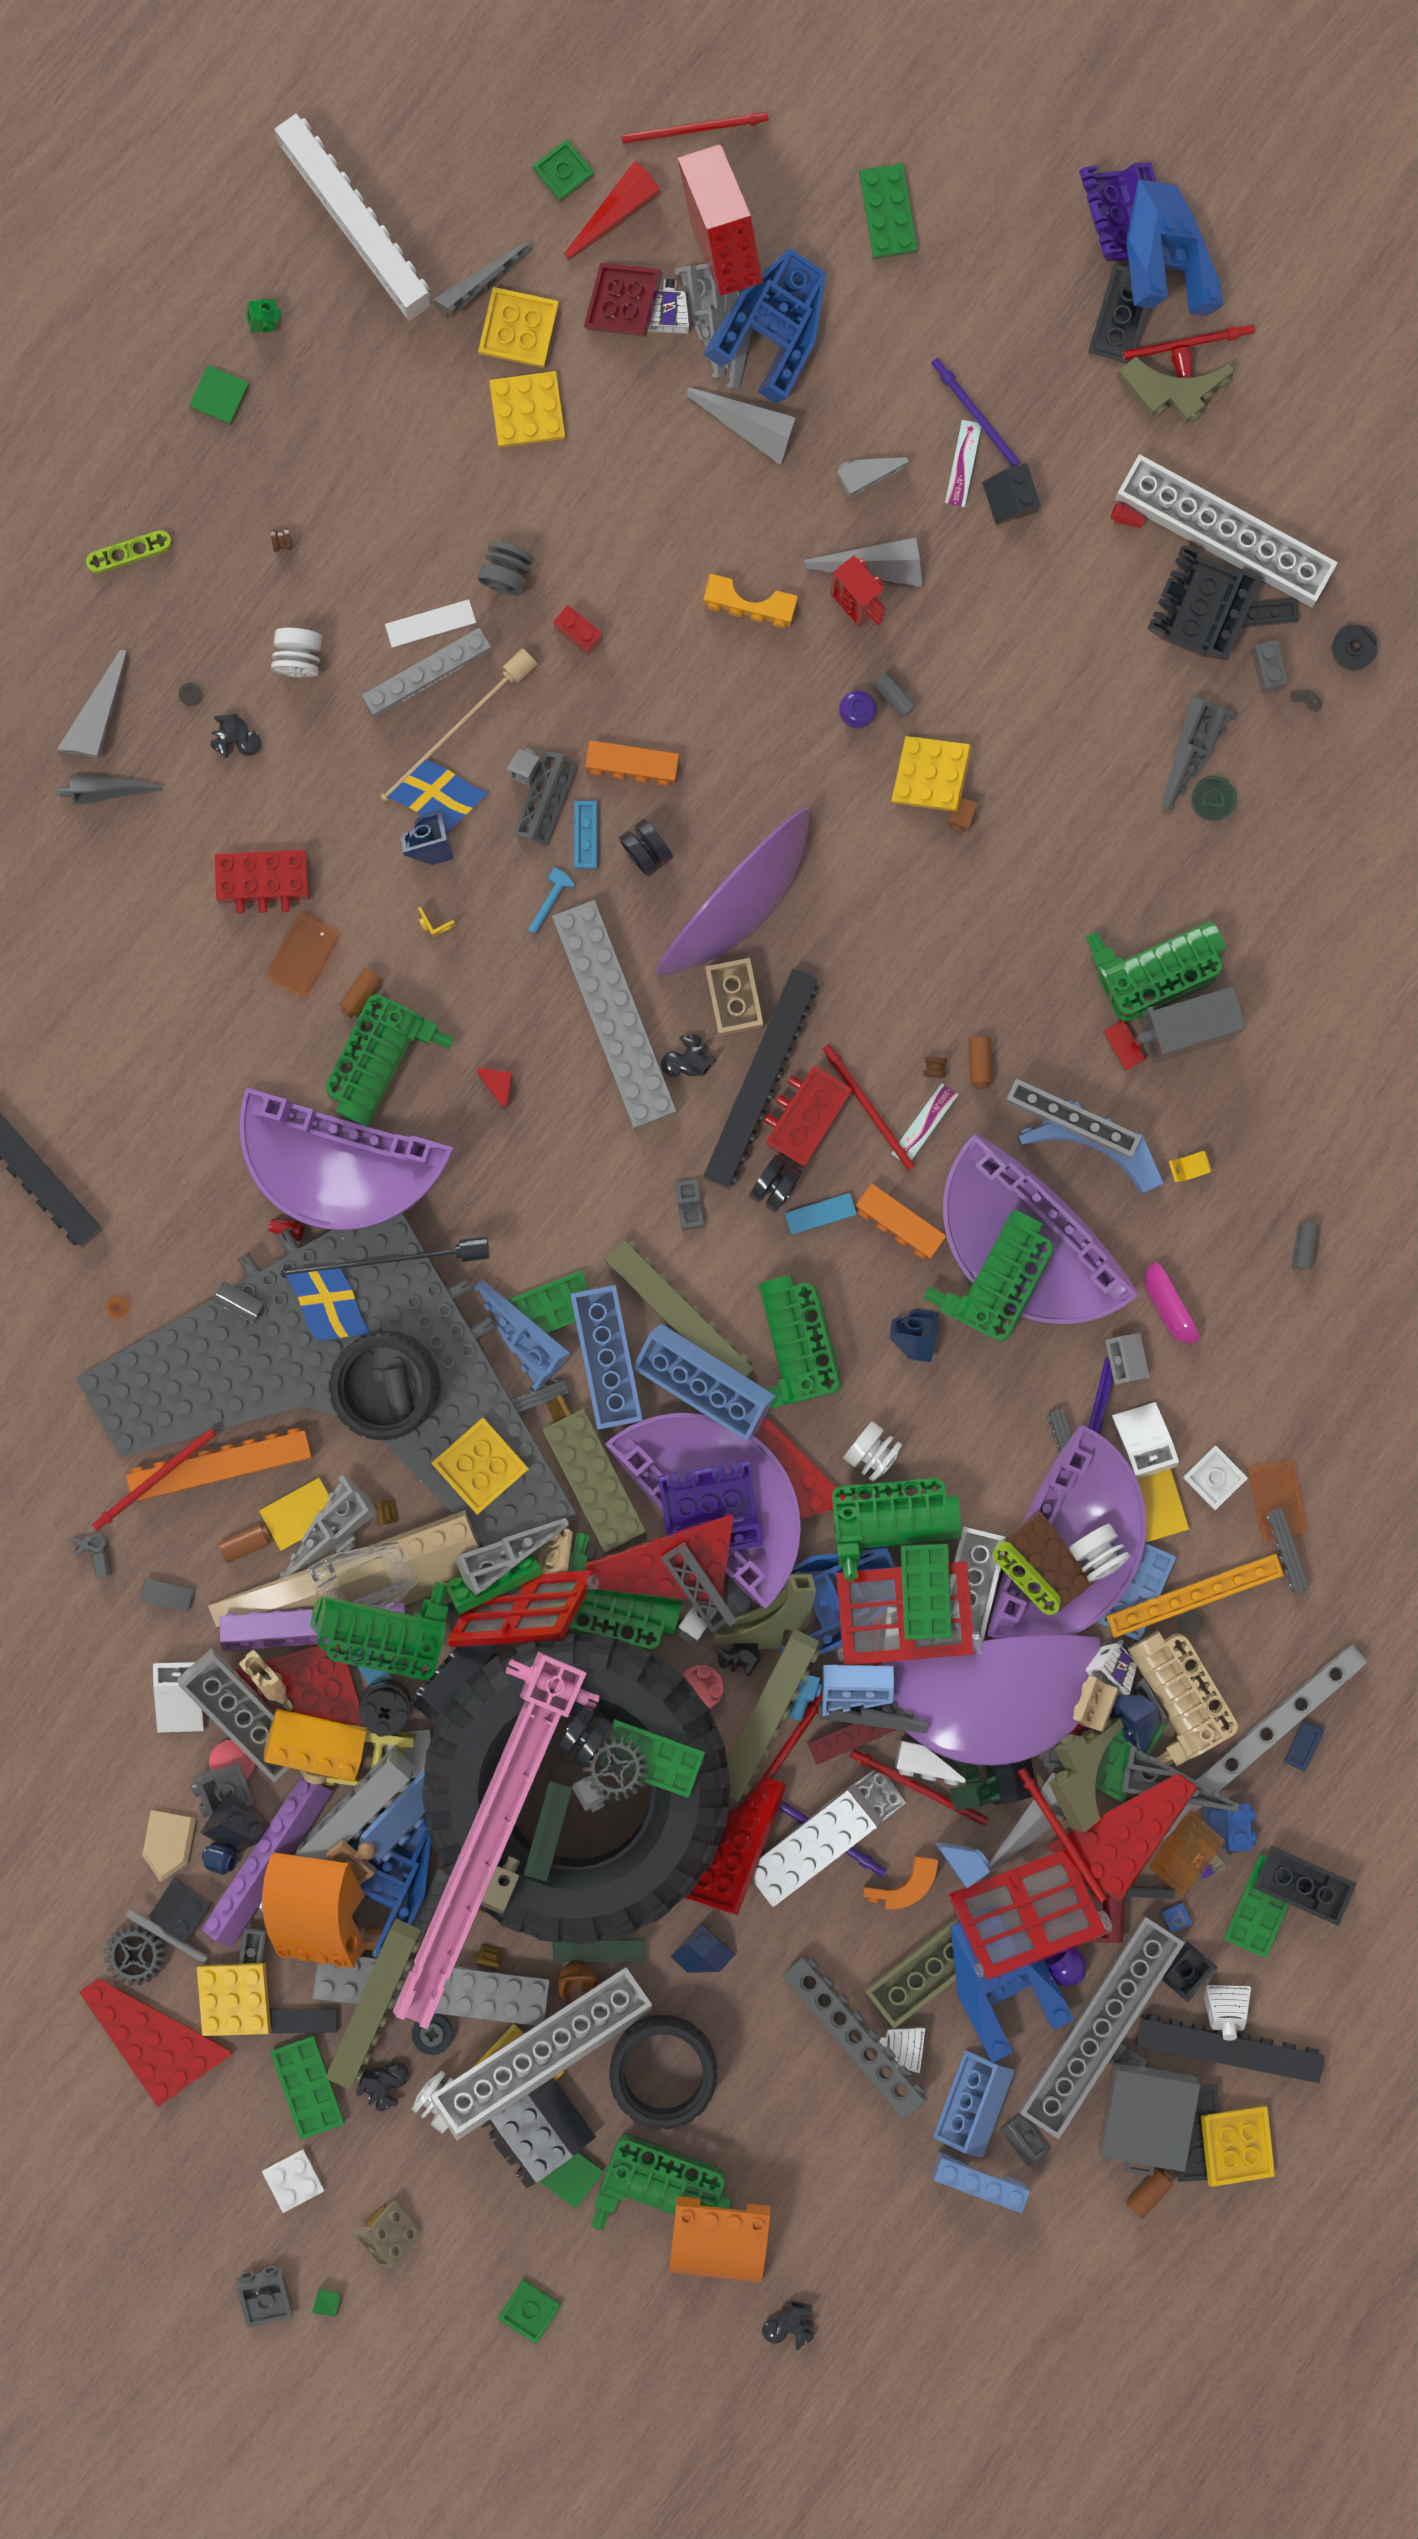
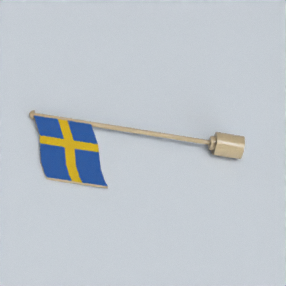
(435, 788)

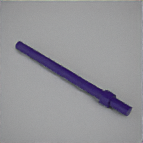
(948, 378)
(864, 1860)

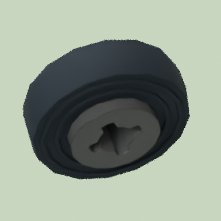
(439, 2036)

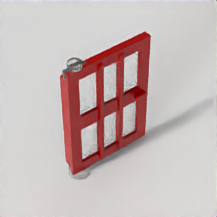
(526, 1613)
(874, 1619)
(1027, 1915)

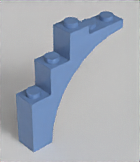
(1139, 1168)

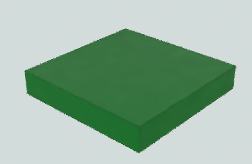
(563, 170)
(219, 395)
(573, 2179)
(529, 2311)

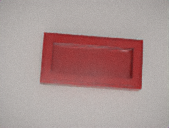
(1124, 1045)

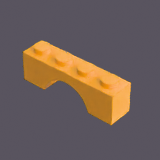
(776, 609)

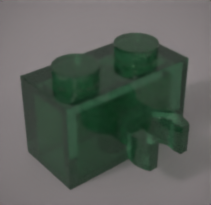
(975, 1791)

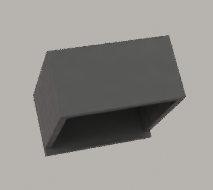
(1191, 1025)
(1148, 2117)

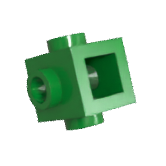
(263, 315)

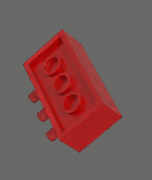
(858, 592)
(262, 878)
(806, 1116)

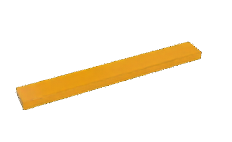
(1194, 1595)

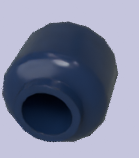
(219, 1858)

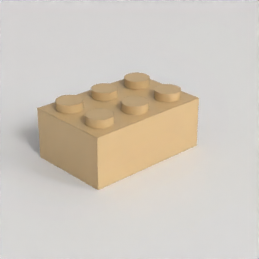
(734, 997)

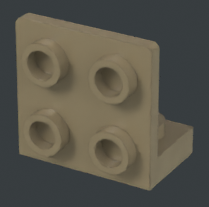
(388, 2236)

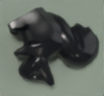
(235, 730)
(692, 1062)
(741, 1655)
(377, 2082)
(790, 2320)

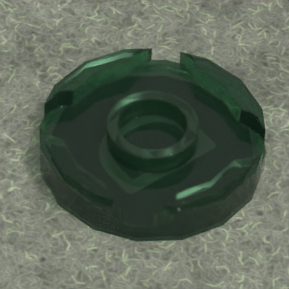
(1213, 798)

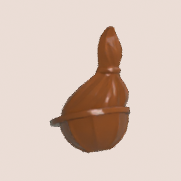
(575, 1981)

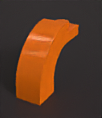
(911, 1891)

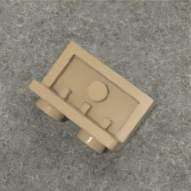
(1095, 1704)

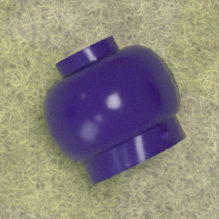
(858, 709)
(1067, 1967)

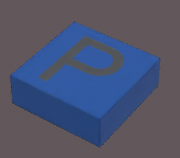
(1176, 1917)

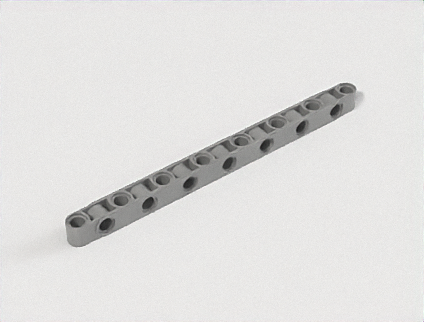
(1279, 1722)

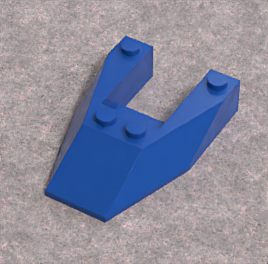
(1168, 237)
(781, 310)
(826, 1600)
(400, 1880)
(979, 1995)

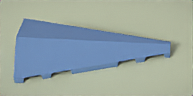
(534, 1347)

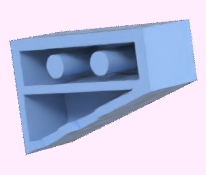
(856, 1686)

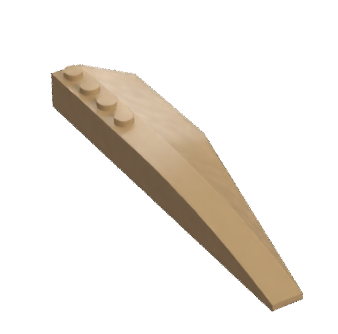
(428, 1549)

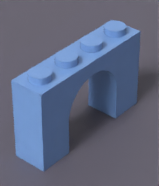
(1004, 2191)

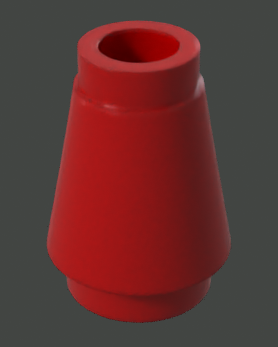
(1182, 362)
(1126, 515)
(280, 1225)

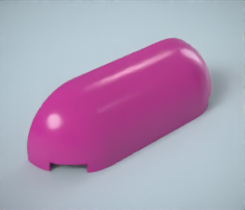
(1169, 1305)

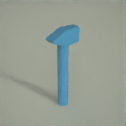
(560, 880)

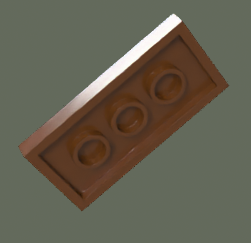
(1050, 1558)

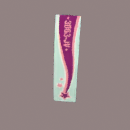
(963, 463)
(927, 1120)

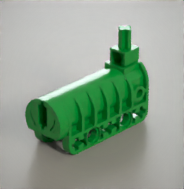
(1158, 969)
(379, 1056)
(1000, 1278)
(795, 1341)
(891, 1518)
(635, 1611)
(384, 1633)
(655, 2183)

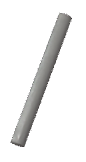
(157, 1930)

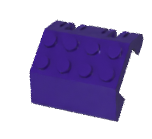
(1111, 204)
(711, 1497)

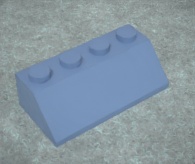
(397, 1821)
(966, 1863)
(973, 2104)

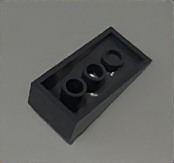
(1118, 320)
(1304, 1885)

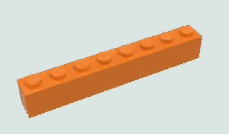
(226, 1464)

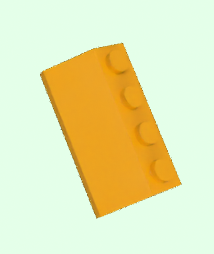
(314, 1745)

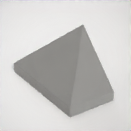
(737, 1600)

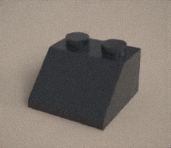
(1011, 494)
(235, 1824)
(180, 1910)

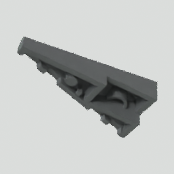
(458, 296)
(1199, 733)
(879, 1716)
(1145, 1772)

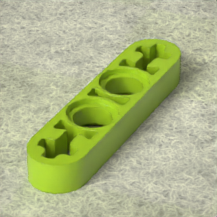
(130, 556)
(1029, 1576)

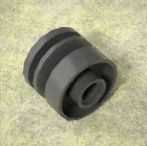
(506, 564)

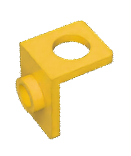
(426, 925)
(1190, 1166)

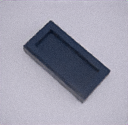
(1303, 1746)

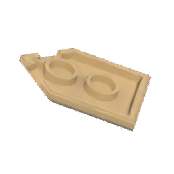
(555, 1553)
(168, 1842)

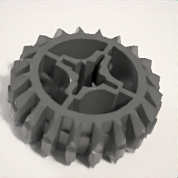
(635, 1759)
(142, 1962)

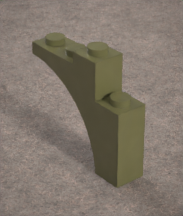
(1183, 395)
(766, 1626)
(1076, 1784)

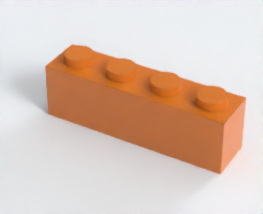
(632, 762)
(900, 1222)

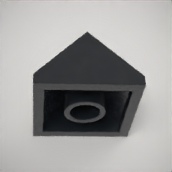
(1009, 1782)
(1188, 1972)

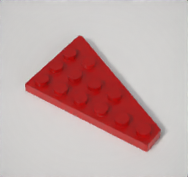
(1130, 1834)

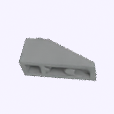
(866, 473)

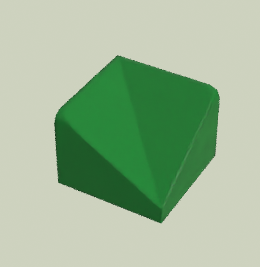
(326, 2302)

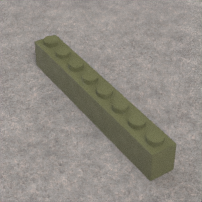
(672, 1306)
(769, 1711)
(372, 2005)

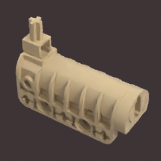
(1181, 1698)

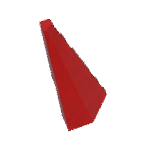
(629, 195)

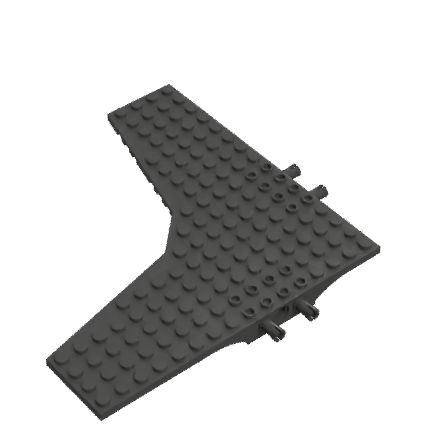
(229, 1371)

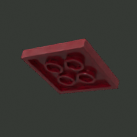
(623, 299)

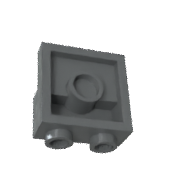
(214, 1784)
(264, 2296)

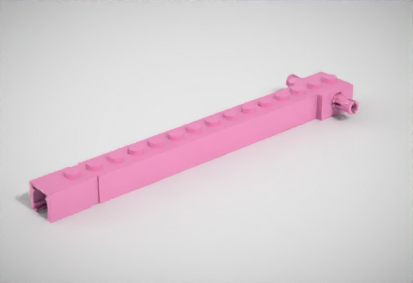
(548, 1693)

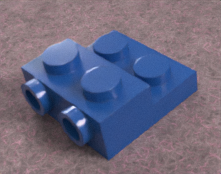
(1232, 1826)

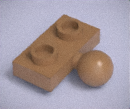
(358, 1861)

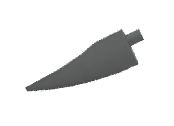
(97, 788)

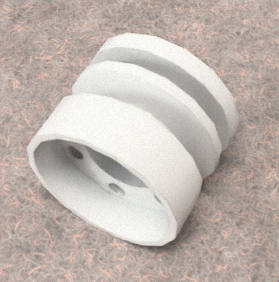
(296, 652)
(872, 1451)
(1099, 1552)
(424, 2099)

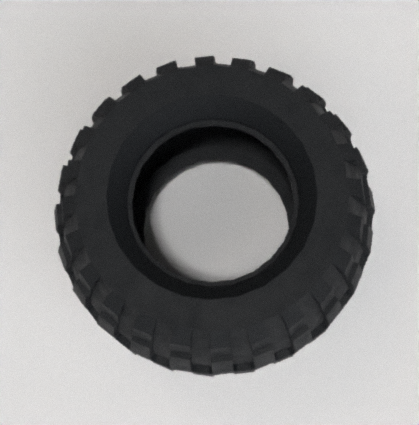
(646, 1873)

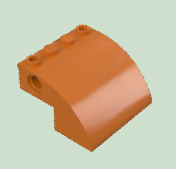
(311, 1910)
(719, 2241)

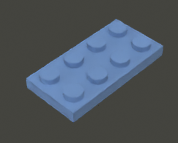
(1146, 1584)

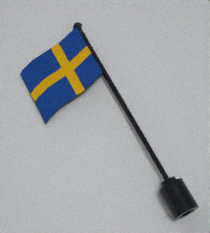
(330, 1301)

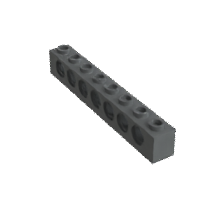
(796, 1977)

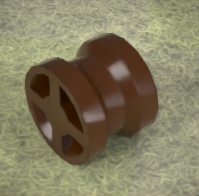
(281, 539)
(935, 1067)

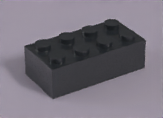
(448, 1679)

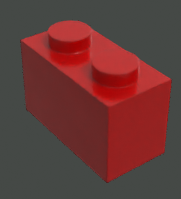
(578, 630)

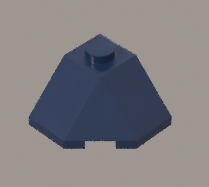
(428, 840)
(915, 1334)
(1139, 1719)
(702, 1952)

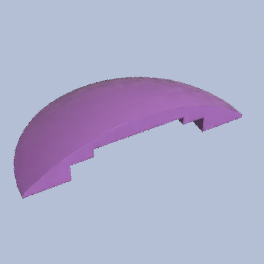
(742, 899)
(331, 1168)
(1082, 1274)
(694, 1442)
(1080, 1493)
(998, 1702)

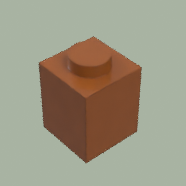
(961, 820)

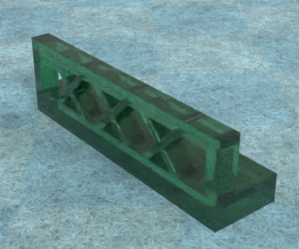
(547, 1831)
(602, 1951)

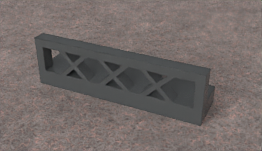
(549, 798)
(707, 1585)

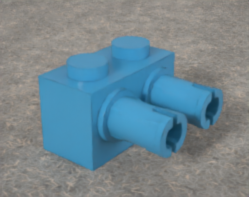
(808, 1691)

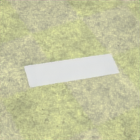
(430, 623)

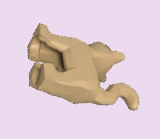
(266, 1679)

